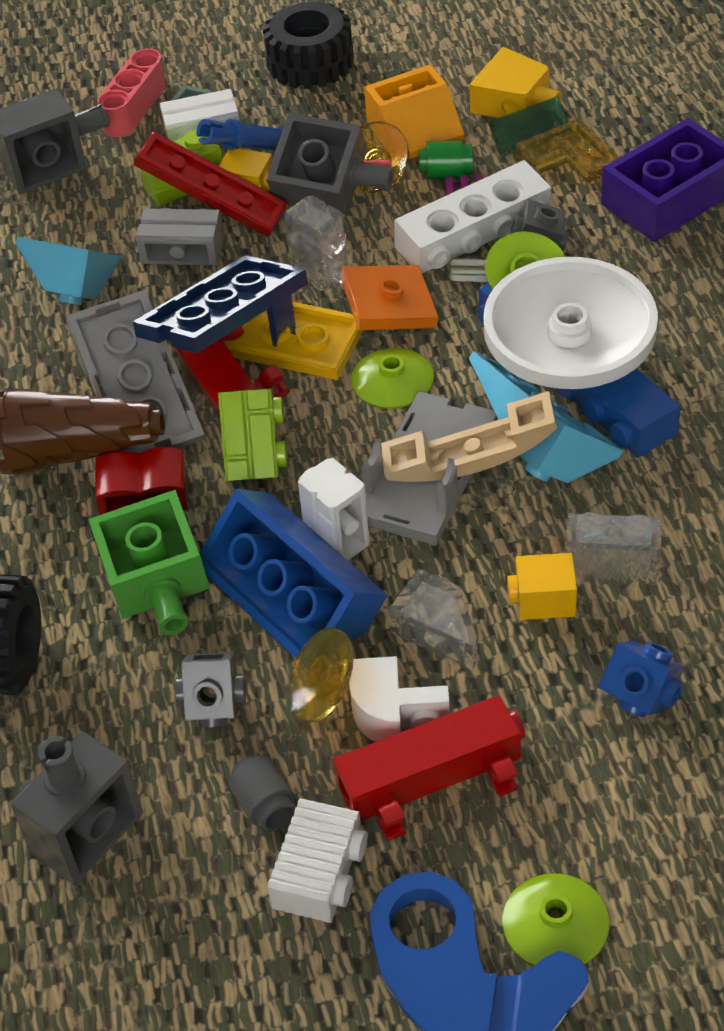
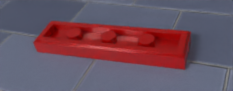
(210, 183)

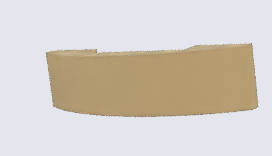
(474, 449)

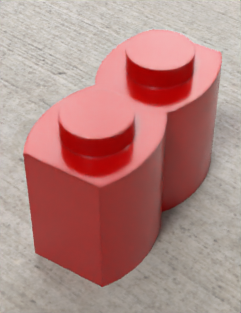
(134, 477)

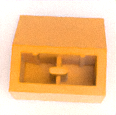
(417, 106)

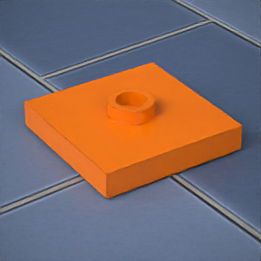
(389, 297)

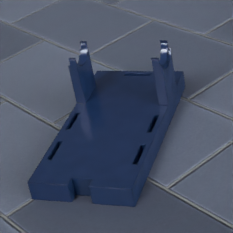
(225, 303)

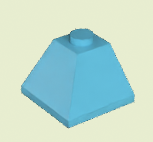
(68, 269)

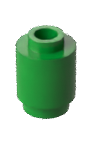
(445, 159)

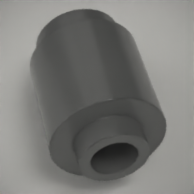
(262, 792)

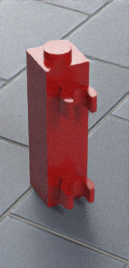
(218, 371)
(430, 759)

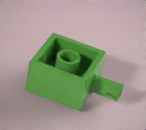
(151, 559)

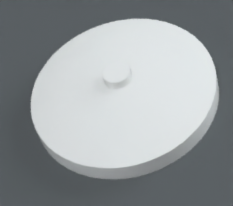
(570, 322)

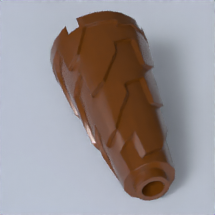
(70, 427)

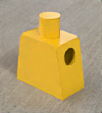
(510, 85)

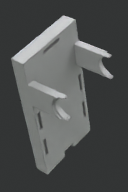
(133, 366)
(420, 508)

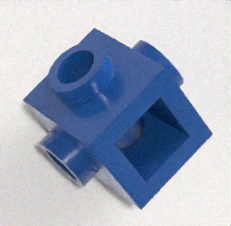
(643, 678)

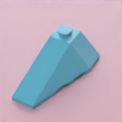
(566, 453)

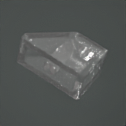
(435, 618)

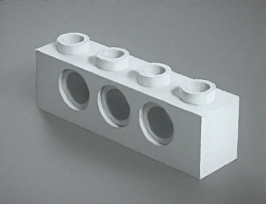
(468, 217)

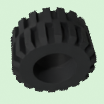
(308, 44)
(18, 632)

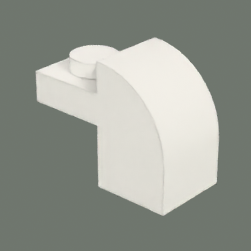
(384, 707)

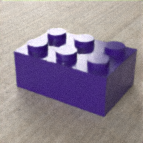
(666, 180)

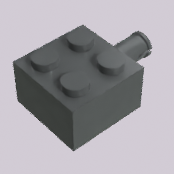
(43, 139)
(323, 161)
(76, 804)

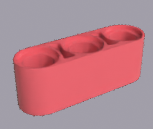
(133, 91)

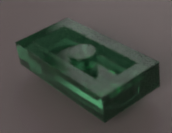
(526, 124)

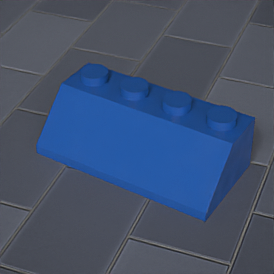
(286, 573)

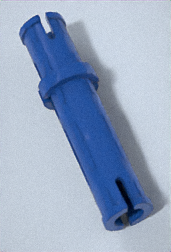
(235, 134)

